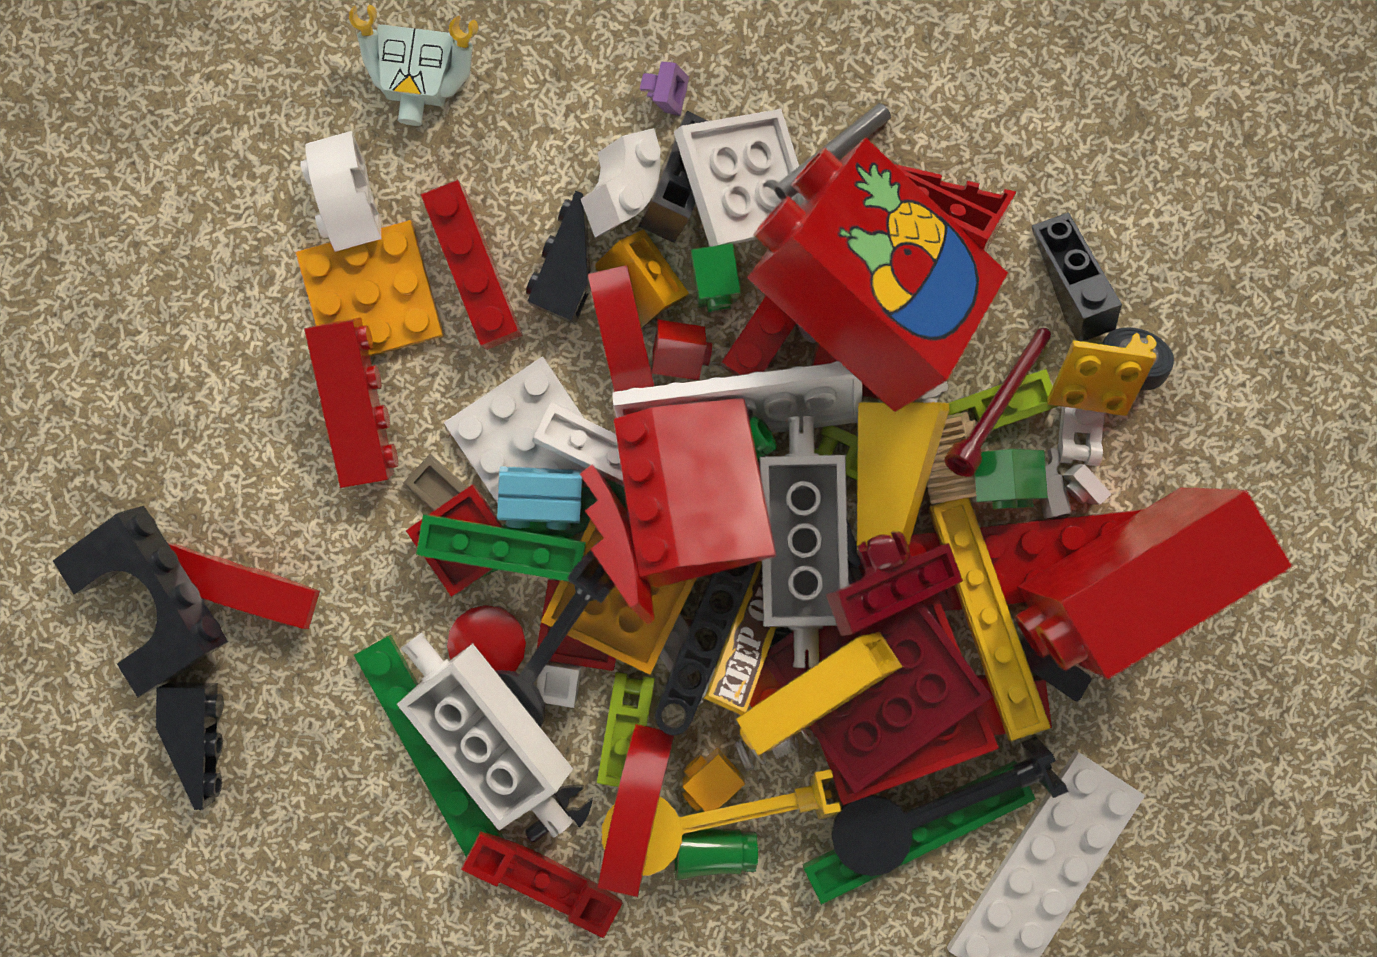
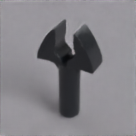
(579, 814)

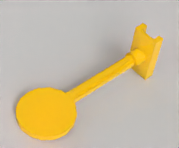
(669, 827)

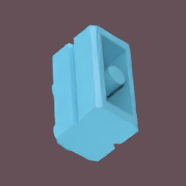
(539, 497)

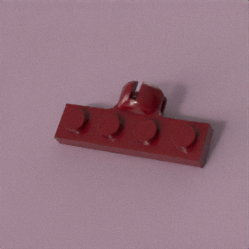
(891, 581)

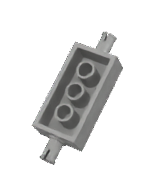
(810, 539)

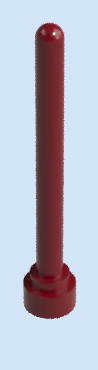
(965, 455)

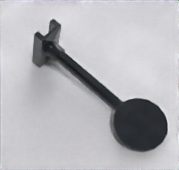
(590, 585)
(877, 834)

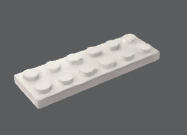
(817, 391)
(1048, 865)

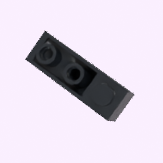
(1077, 278)
(563, 279)
(189, 733)

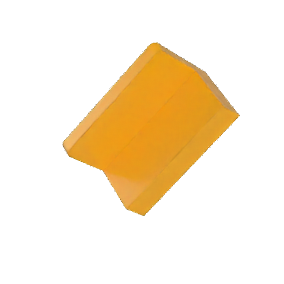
(651, 277)

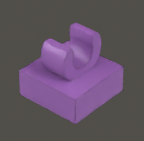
(667, 87)

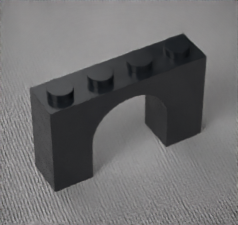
(184, 624)

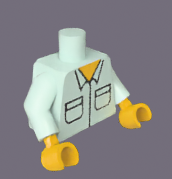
(414, 63)

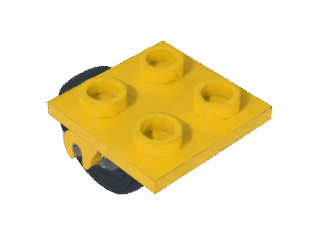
(1112, 373)

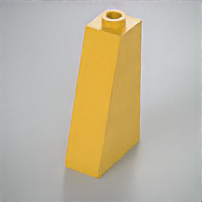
(895, 464)
(818, 692)

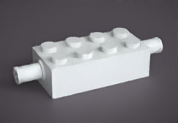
(485, 737)

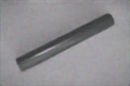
(840, 144)

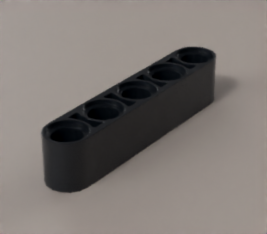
(703, 660)

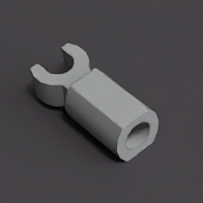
(1057, 501)

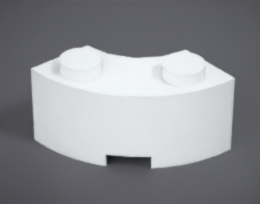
(625, 181)
(341, 191)

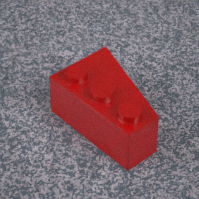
(974, 210)

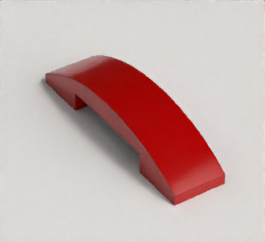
(620, 329)
(635, 811)
(544, 880)

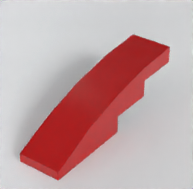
(617, 548)
(249, 588)

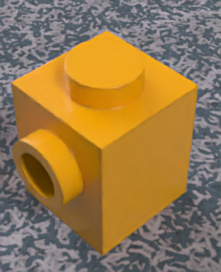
(711, 781)

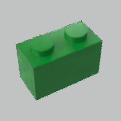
(715, 277)
(1011, 478)

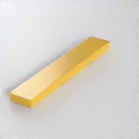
(990, 621)

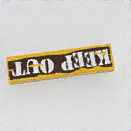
(743, 651)

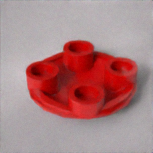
(493, 633)

